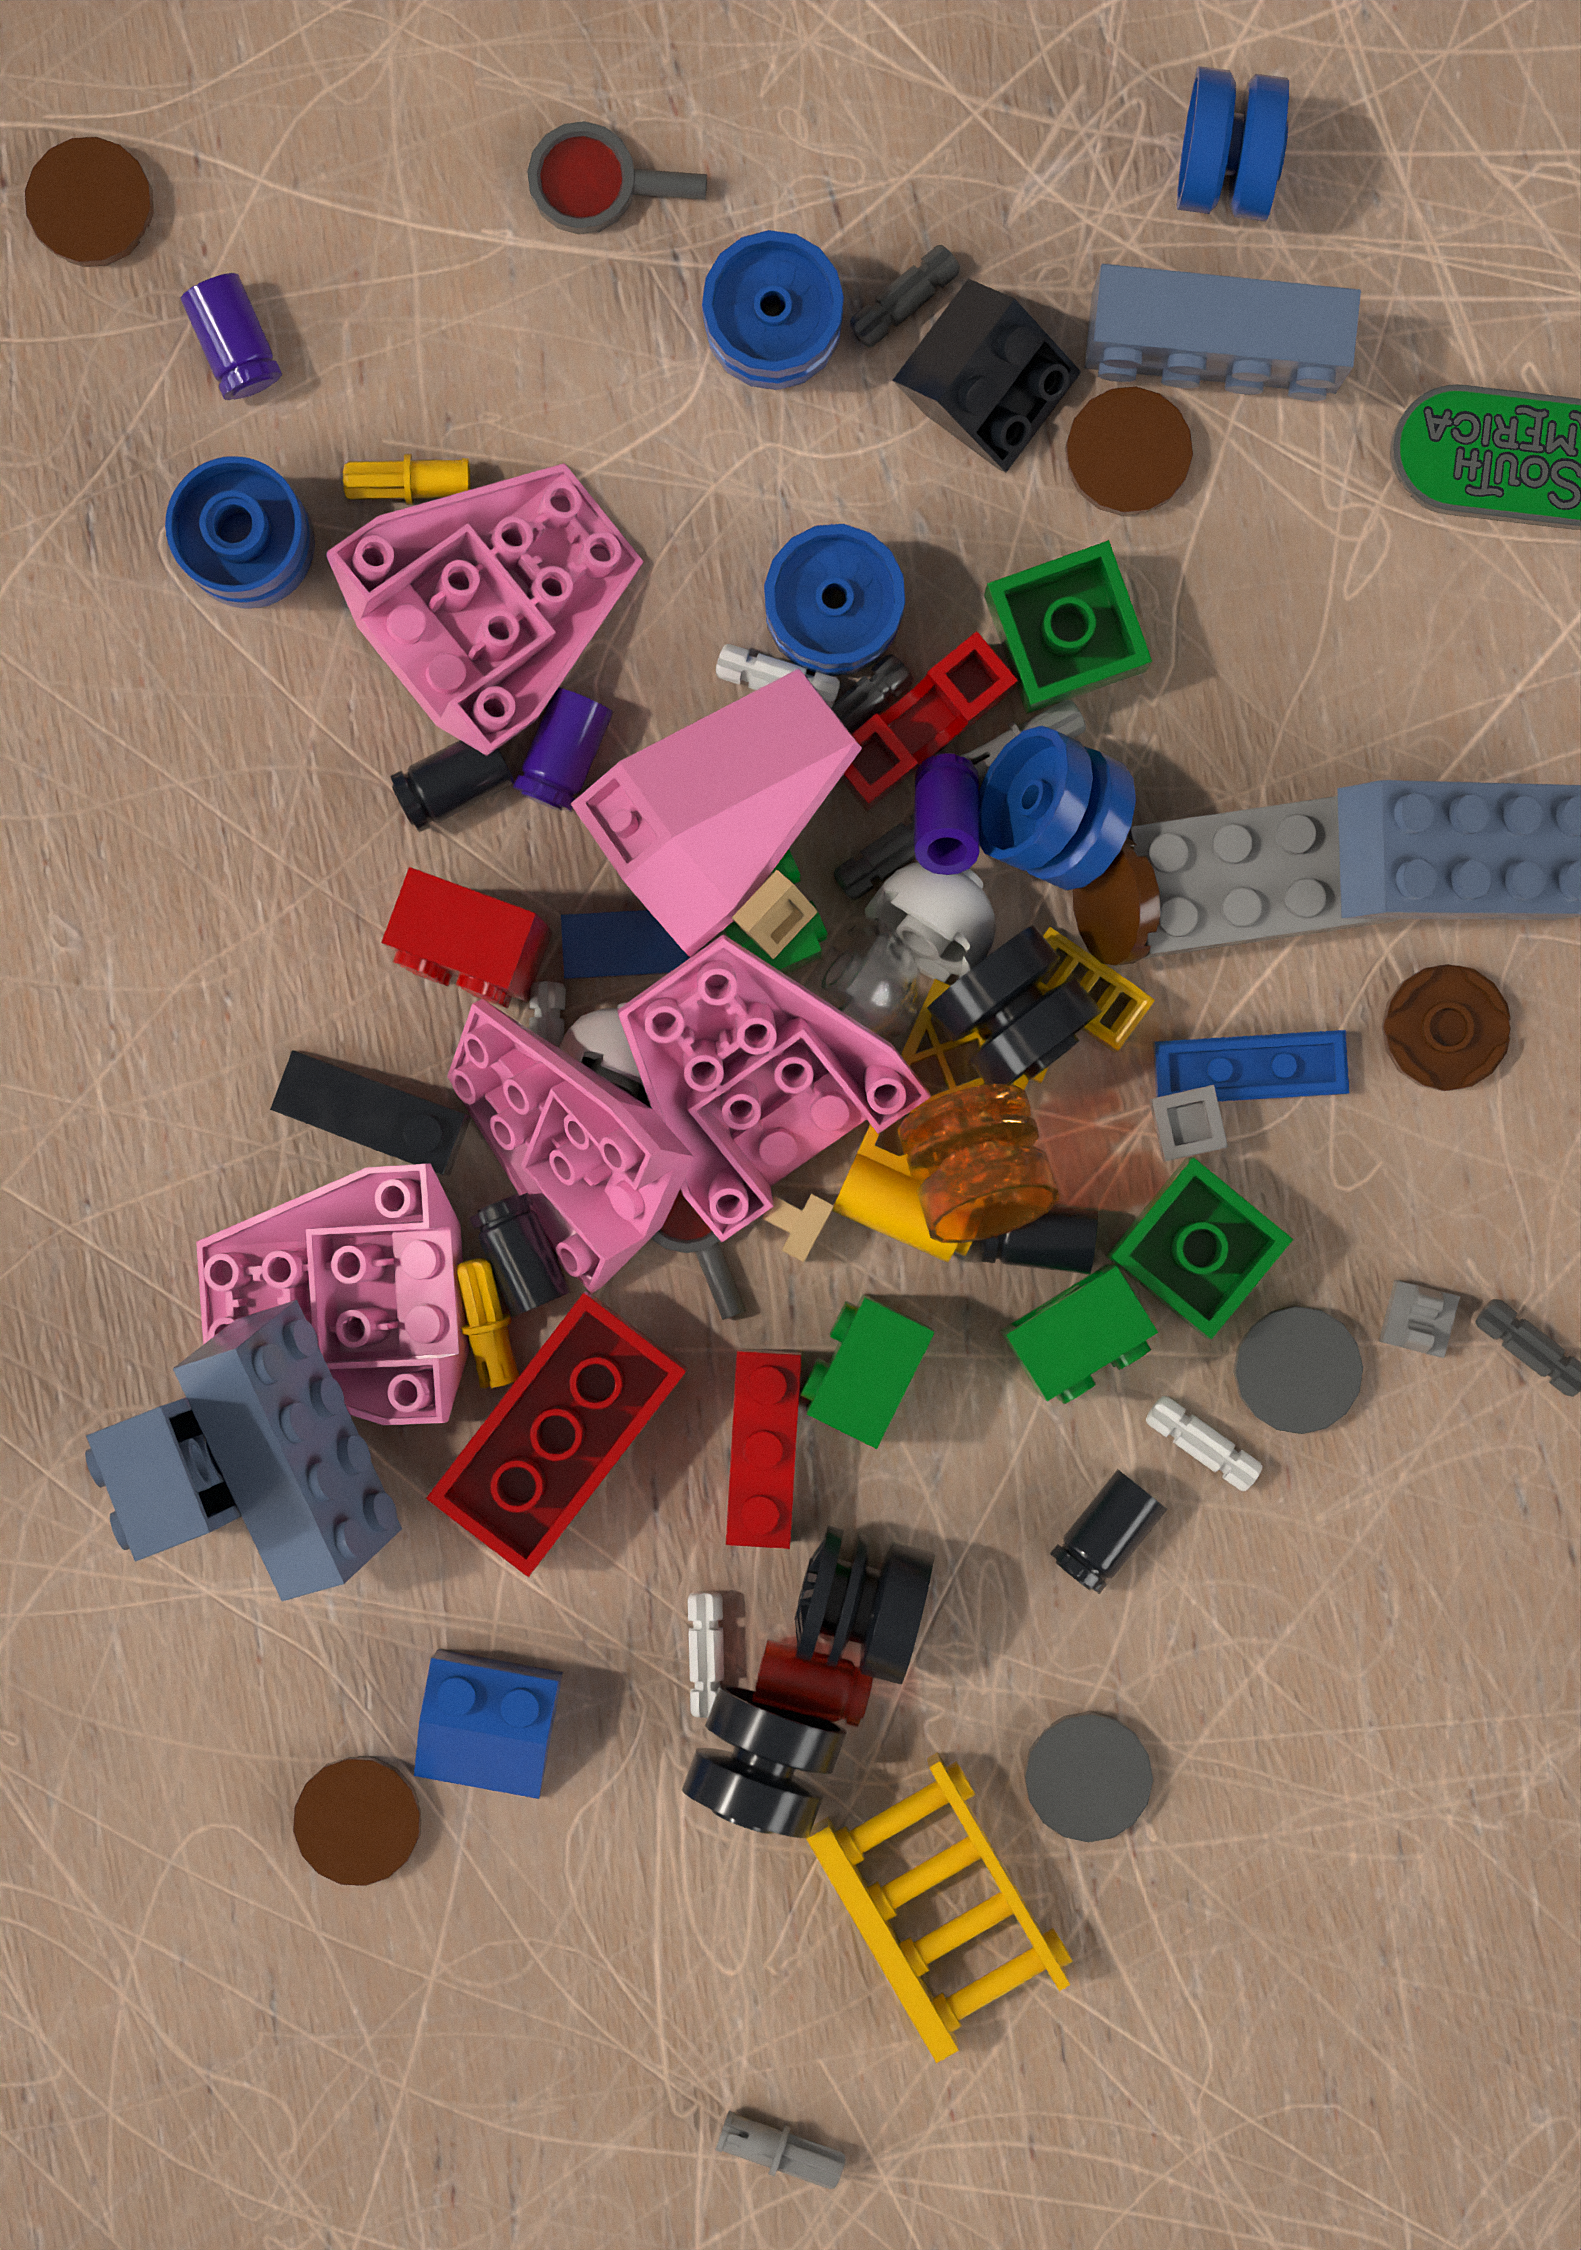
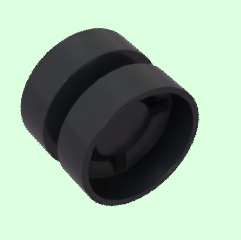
(1025, 1024)
(757, 1779)

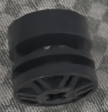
(864, 1604)

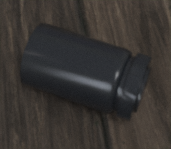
(449, 783)
(1055, 1241)
(519, 1254)
(1108, 1532)

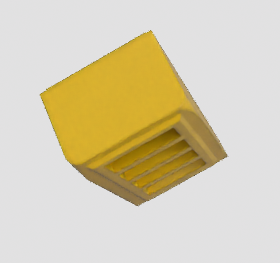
(1133, 1012)

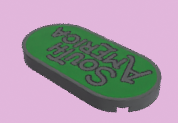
(1492, 455)

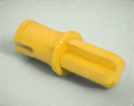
(405, 479)
(486, 1324)

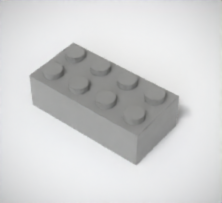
(1245, 876)

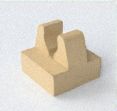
(774, 914)
(801, 1224)

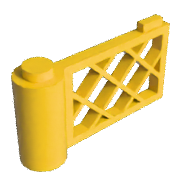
(879, 1183)

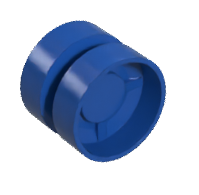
(240, 532)

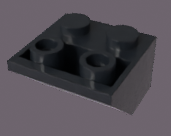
(987, 374)

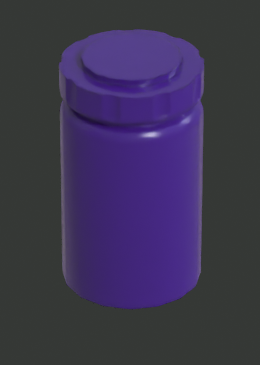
(231, 336)
(563, 749)
(946, 814)

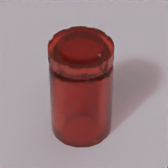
(811, 1685)

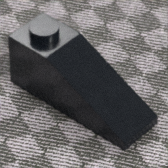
(370, 1113)

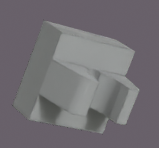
(1188, 1123)
(1419, 1318)

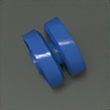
(1241, 144)
(767, 271)
(826, 561)
(1055, 808)

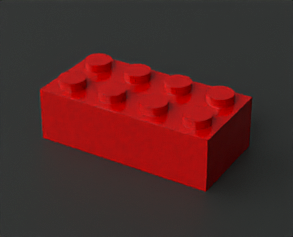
(467, 935)
(557, 1433)

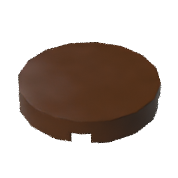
(89, 201)
(1129, 451)
(1119, 909)
(1446, 1027)
(357, 1821)

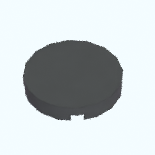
(1298, 1369)
(1088, 1777)

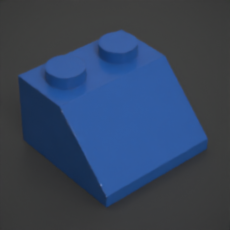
(486, 1723)

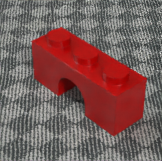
(927, 719)
(763, 1448)

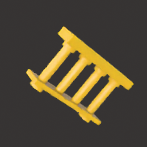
(908, 1960)

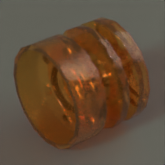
(978, 1163)

